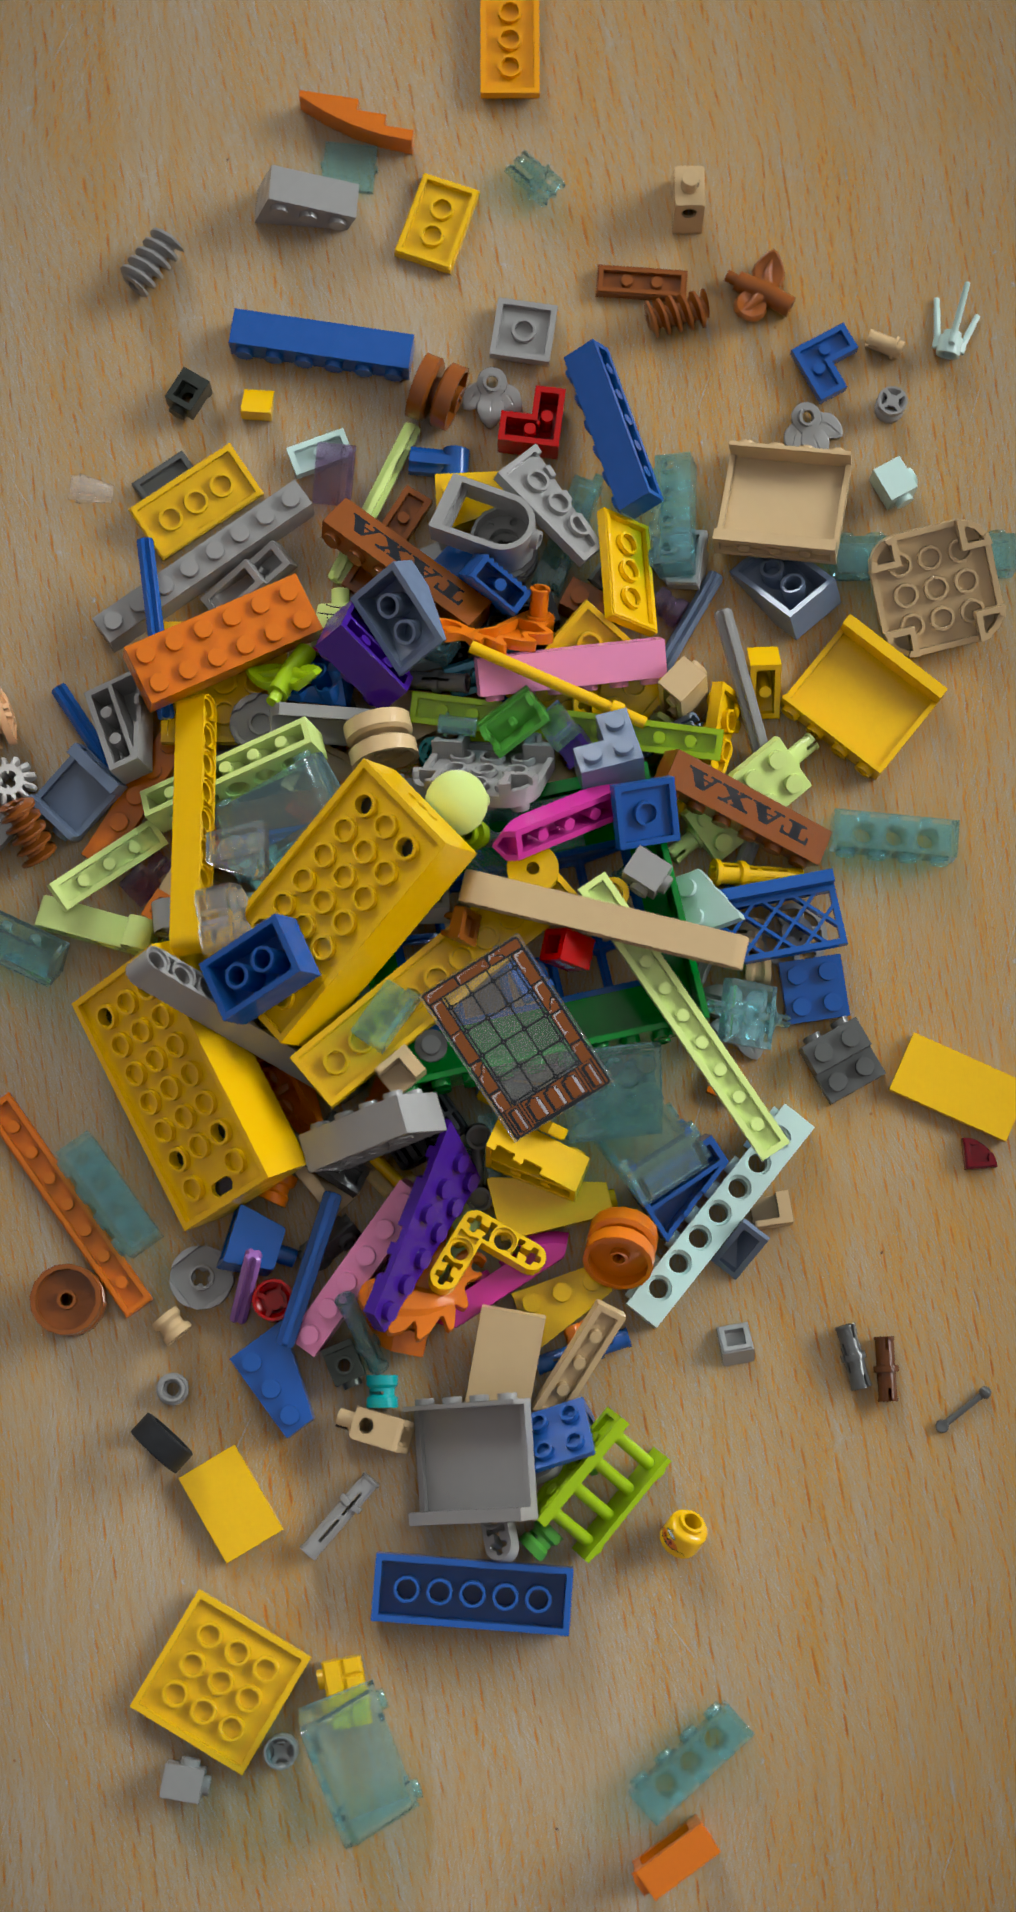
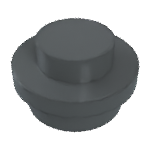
(431, 1046)

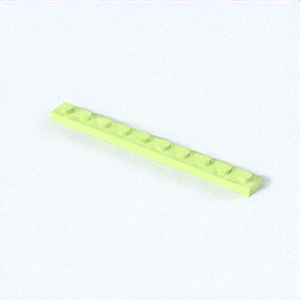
(695, 1034)

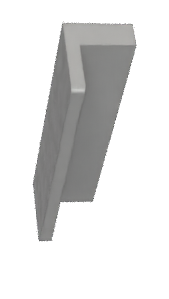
(325, 718)

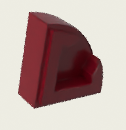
(976, 1155)

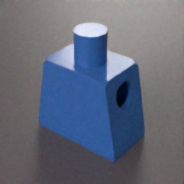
(255, 1231)

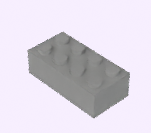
(372, 1130)

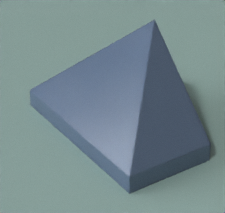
(740, 1248)

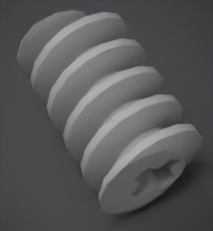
(149, 260)

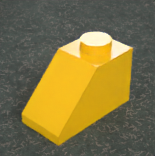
(765, 673)

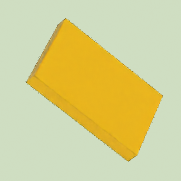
(437, 223)
(231, 1503)

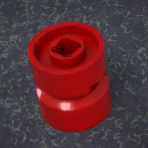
(271, 1299)

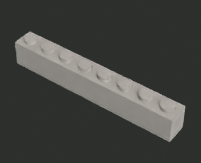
(208, 563)

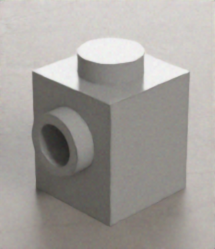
(647, 874)
(185, 1780)

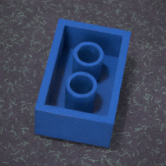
(259, 969)

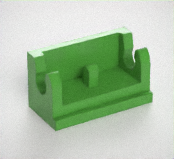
(513, 721)

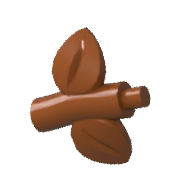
(761, 289)

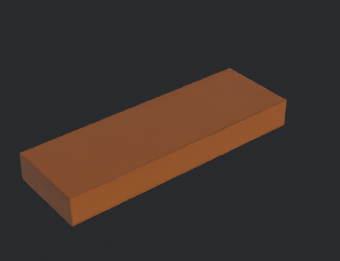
(639, 282)

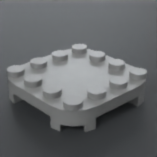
(508, 780)

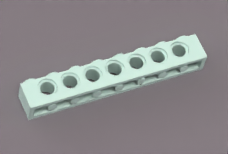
(655, 1309)

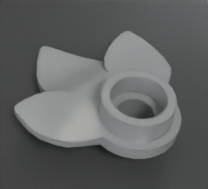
(491, 400)
(816, 432)

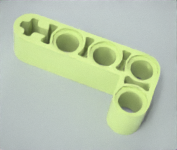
(96, 926)

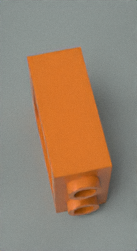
(674, 1858)

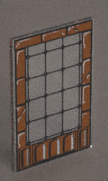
(516, 1037)

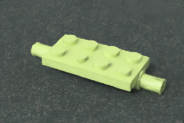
(769, 770)

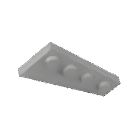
(552, 507)

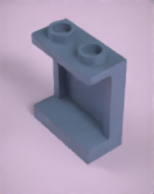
(78, 794)

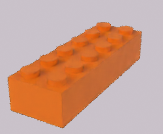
(222, 642)

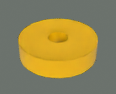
(546, 863)

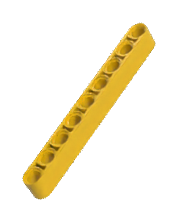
(191, 817)

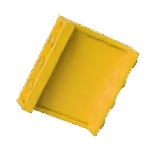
(862, 698)

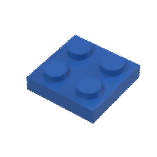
(645, 812)
(813, 989)

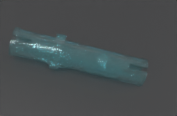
(366, 1343)

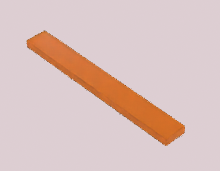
(72, 1213)

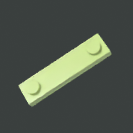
(107, 865)

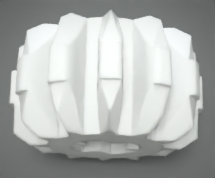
(20, 775)

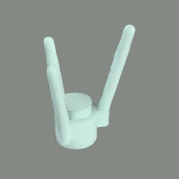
(950, 344)

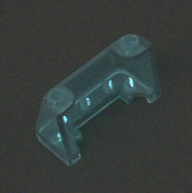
(283, 801)
(357, 1762)

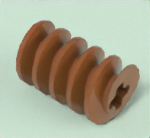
(677, 313)
(29, 831)

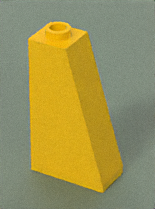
(536, 1211)

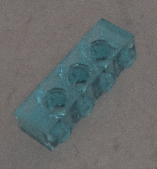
(941, 832)
(659, 1803)

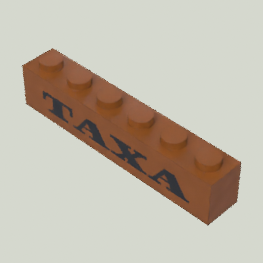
(376, 546)
(744, 810)

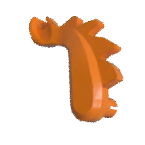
(517, 633)
(425, 1307)

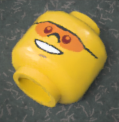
(683, 1534)

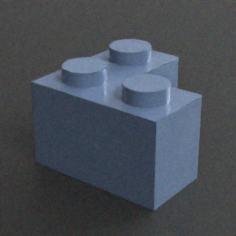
(614, 757)

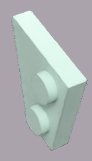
(704, 902)

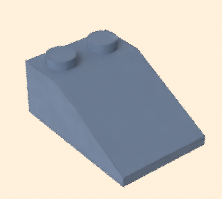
(788, 591)
(401, 614)

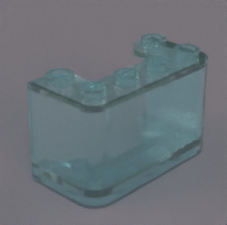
(657, 1162)

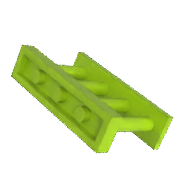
(554, 1493)

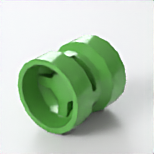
(540, 1539)

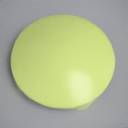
(459, 800)

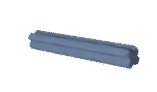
(692, 617)

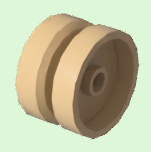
(381, 737)

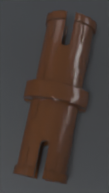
(886, 1369)

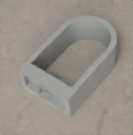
(450, 505)

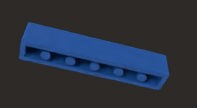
(321, 344)
(612, 429)

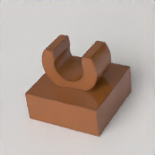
(463, 926)

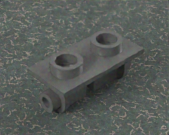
(342, 1238)

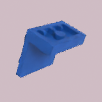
(562, 1434)

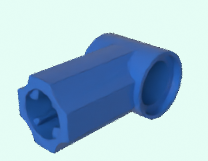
(438, 461)

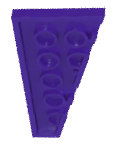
(426, 1218)

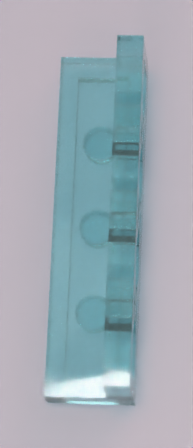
(555, 563)

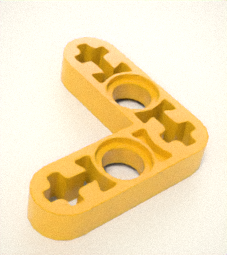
(473, 1241)

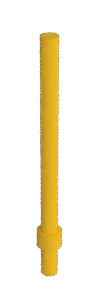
(553, 682)

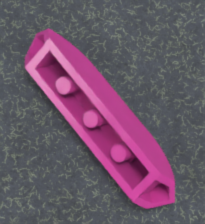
(555, 823)
(503, 1281)

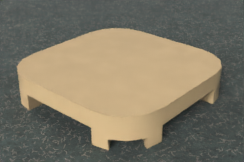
(936, 587)

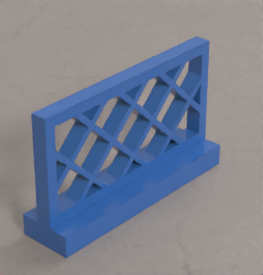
(784, 890)

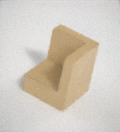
(400, 1070)
(772, 1211)

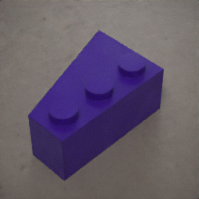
(360, 658)

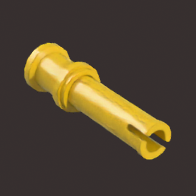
(743, 873)

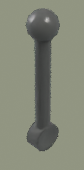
(943, 1425)

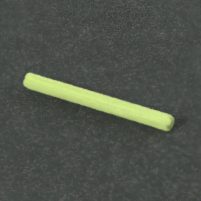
(380, 489)

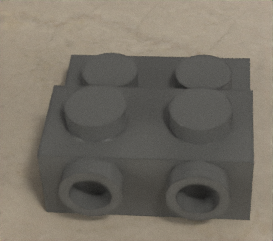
(841, 1059)

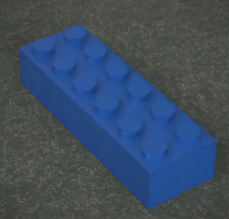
(472, 1593)

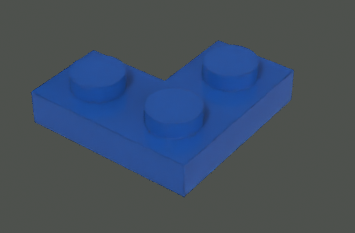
(817, 360)

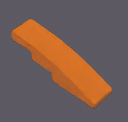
(346, 117)

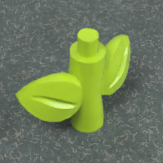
(284, 678)

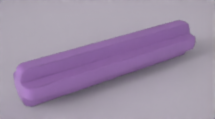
(246, 1286)

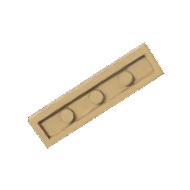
(580, 1356)

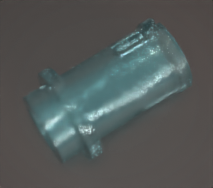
(456, 725)

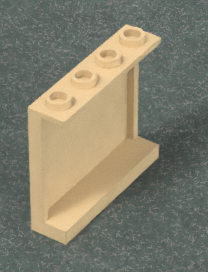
(783, 502)

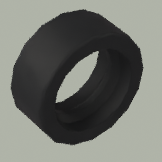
(161, 1442)

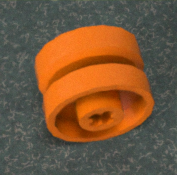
(620, 1248)

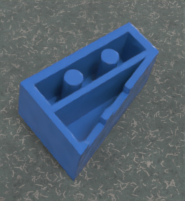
(674, 1206)
(276, 1381)

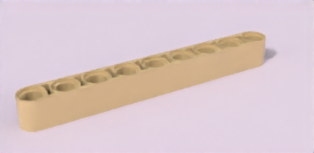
(603, 919)

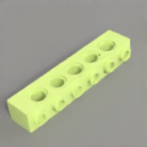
(241, 768)

